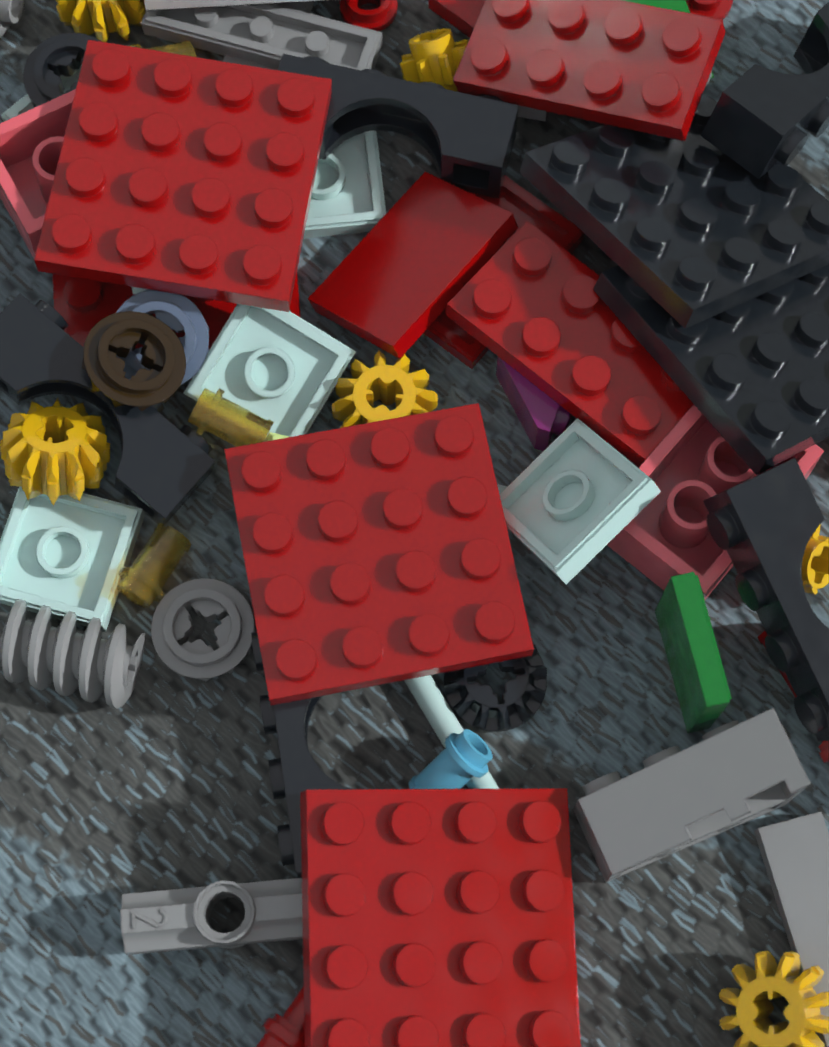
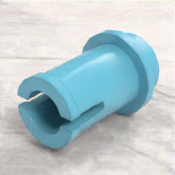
(460, 761)

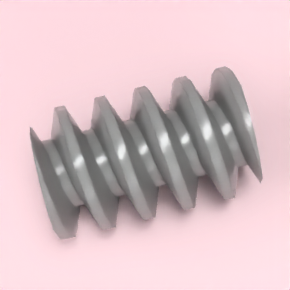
(69, 657)

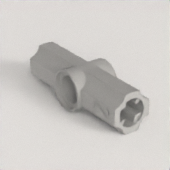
(182, 916)

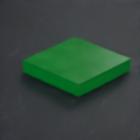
(692, 652)

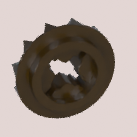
(160, 353)

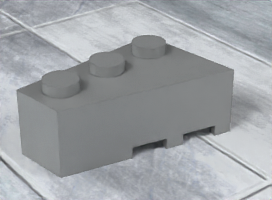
(689, 794)

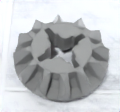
(212, 601)

